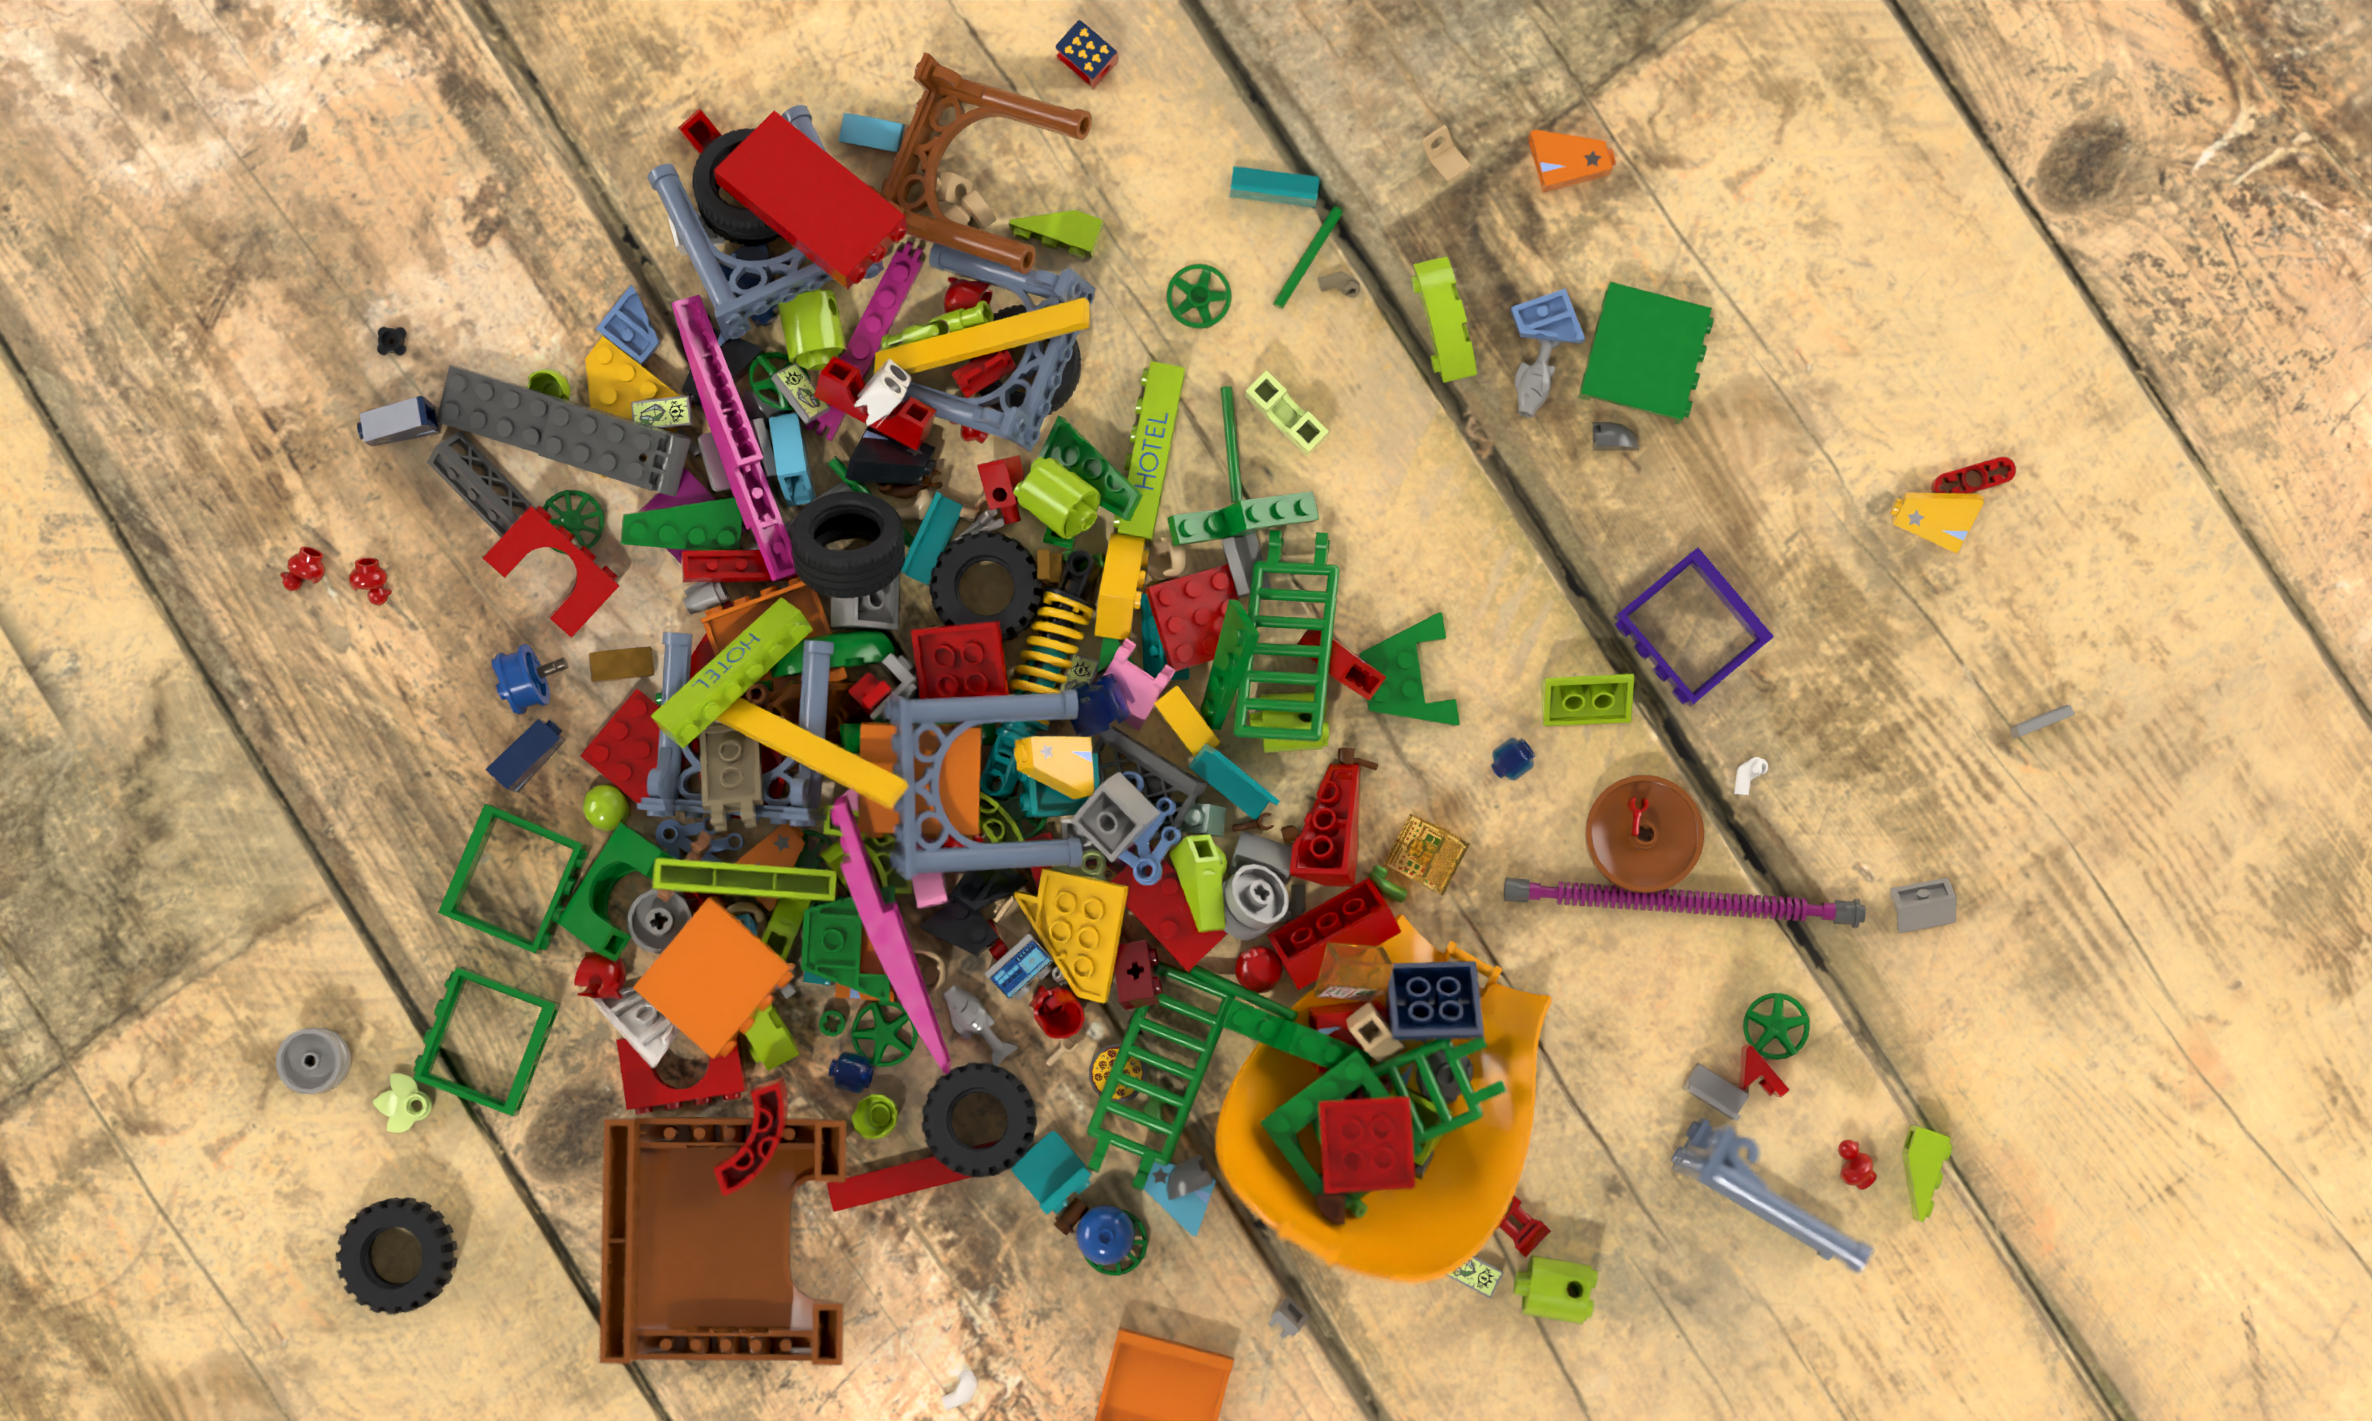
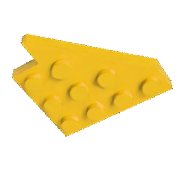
(619, 380)
(1079, 926)

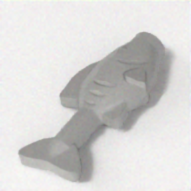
(1534, 381)
(971, 1018)

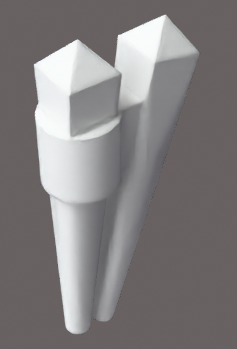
(984, 522)

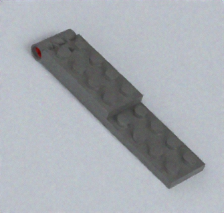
(564, 430)

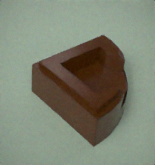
(1332, 1206)

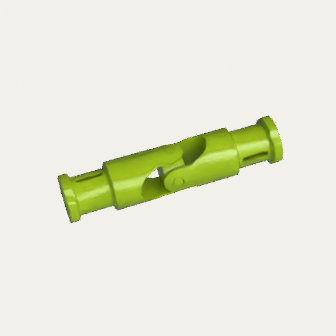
(956, 320)

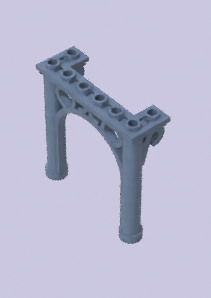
(733, 312)
(1023, 423)
(969, 712)
(805, 791)
(1714, 1161)

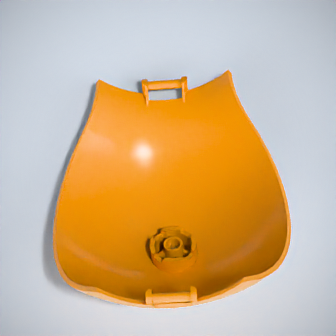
(1473, 1171)

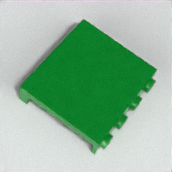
(1646, 352)

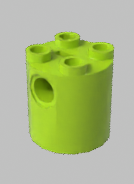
(812, 329)
(1058, 498)
(1289, 720)
(1545, 1289)

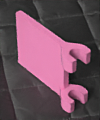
(1136, 685)

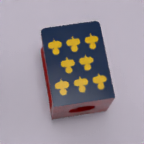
(1086, 54)

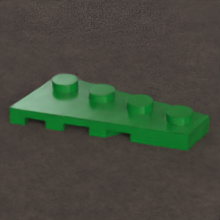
(1089, 464)
(686, 526)
(1230, 661)

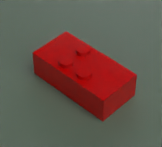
(1167, 915)
(1351, 917)

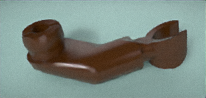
(907, 491)

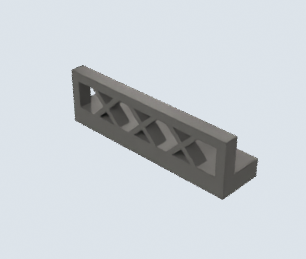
(476, 488)

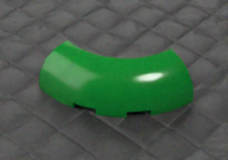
(850, 650)

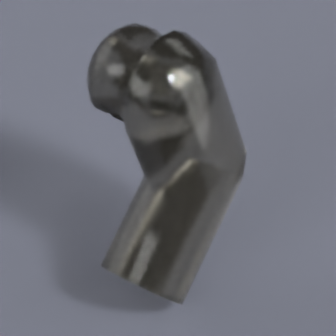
(1297, 904)

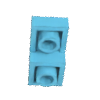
(871, 132)

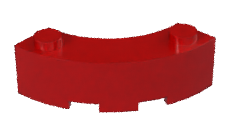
(767, 1130)

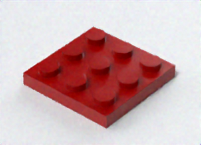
(1191, 614)
(960, 661)
(629, 747)
(1367, 1144)

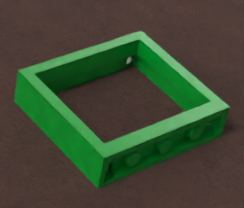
(469, 862)
(435, 1036)

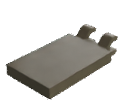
(730, 775)

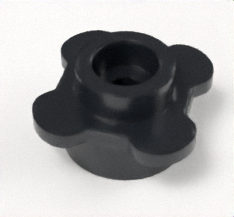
(384, 337)

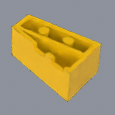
(1120, 586)

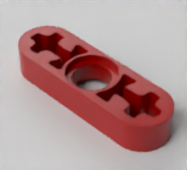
(1991, 465)

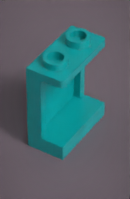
(1045, 801)

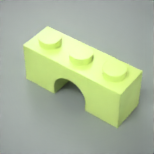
(1285, 414)

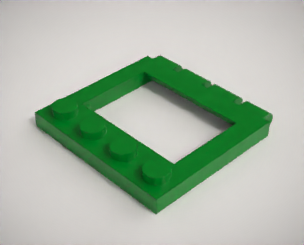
(1305, 1108)

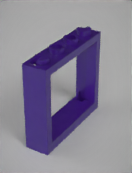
(1729, 598)

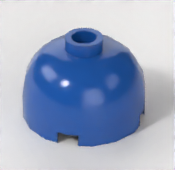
(1105, 1234)

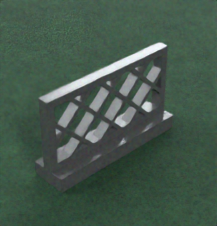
(1157, 766)

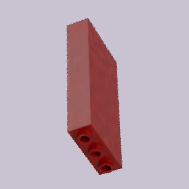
(811, 200)

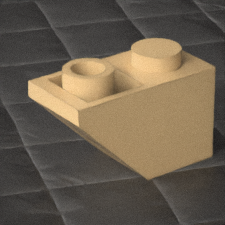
(1374, 1033)

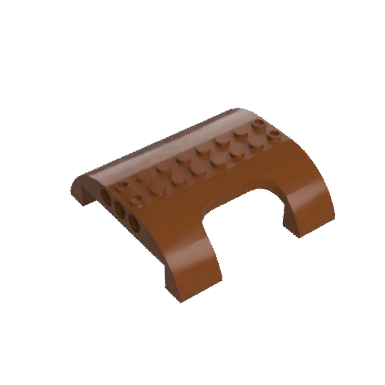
(703, 1269)

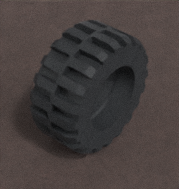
(993, 548)
(938, 1120)
(357, 1261)

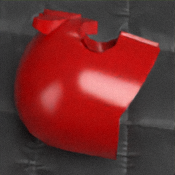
(965, 294)
(1258, 969)
(601, 976)
(1057, 1012)

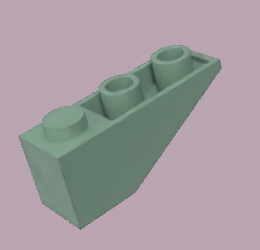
(1200, 820)

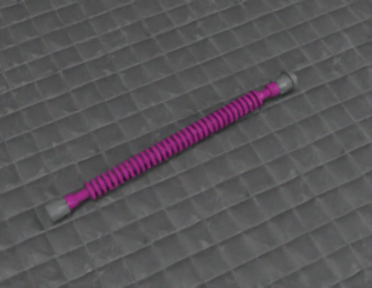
(1839, 912)

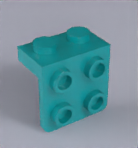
(1052, 1172)

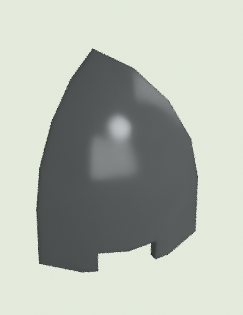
(757, 409)
(1613, 437)
(1188, 1177)

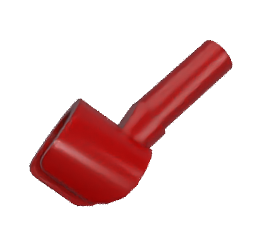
(1637, 813)
(999, 949)

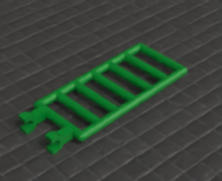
(1322, 652)
(1419, 1055)
(1184, 1103)

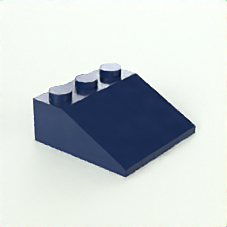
(1434, 1001)

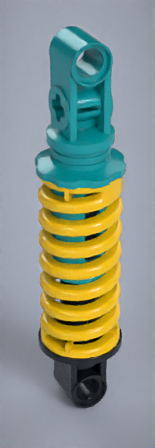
(1043, 663)

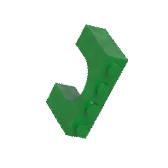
(587, 911)

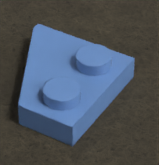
(1548, 318)
(630, 327)

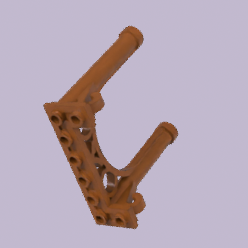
(944, 90)

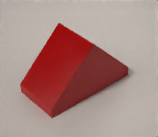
(699, 131)

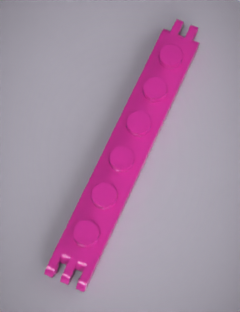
(875, 323)

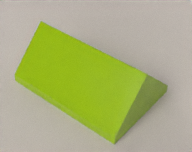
(1587, 700)

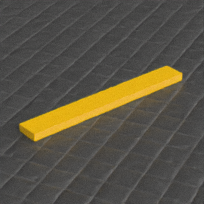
(988, 337)
(814, 752)

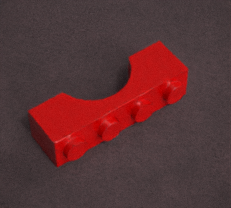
(907, 423)

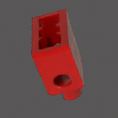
(1000, 477)

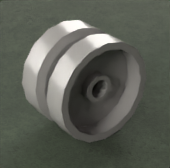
(1253, 901)
(645, 916)
(295, 1064)

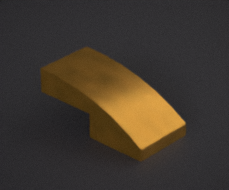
(1049, 566)
(621, 664)

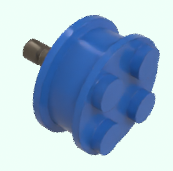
(523, 678)

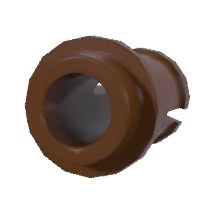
(765, 694)
(1070, 1216)

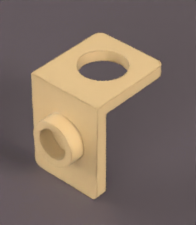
(1445, 157)
(945, 187)
(1004, 913)

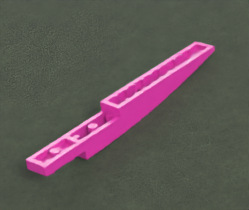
(733, 436)
(888, 934)

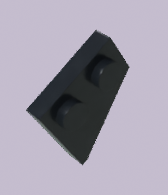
(985, 887)
(961, 928)

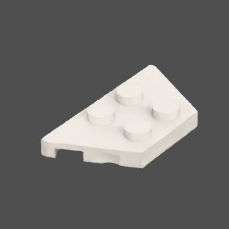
(639, 1024)

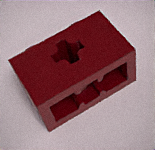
(1141, 991)

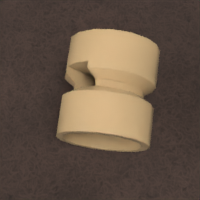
(972, 213)

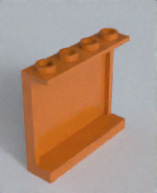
(727, 624)
(957, 780)
(714, 979)
(1162, 1380)

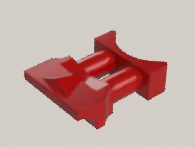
(1530, 1235)

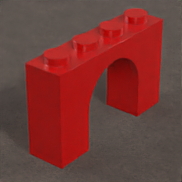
(535, 531)
(646, 1089)

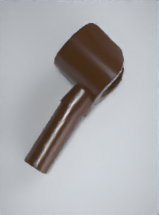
(1346, 756)
(1253, 824)
(1289, 833)

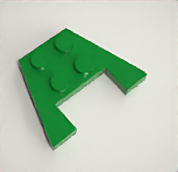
(1402, 689)
(834, 946)

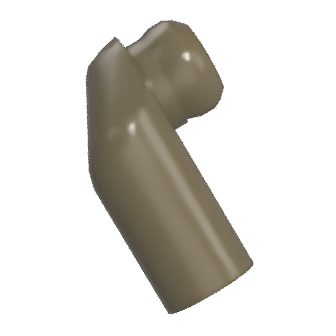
(1341, 281)

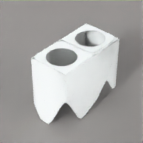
(884, 391)

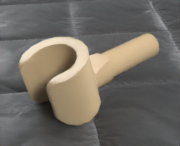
(969, 514)
(1066, 1046)

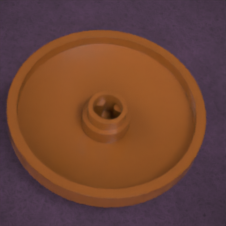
(1667, 839)

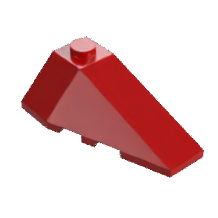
(1329, 839)

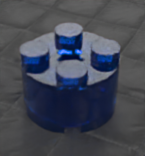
(1099, 706)

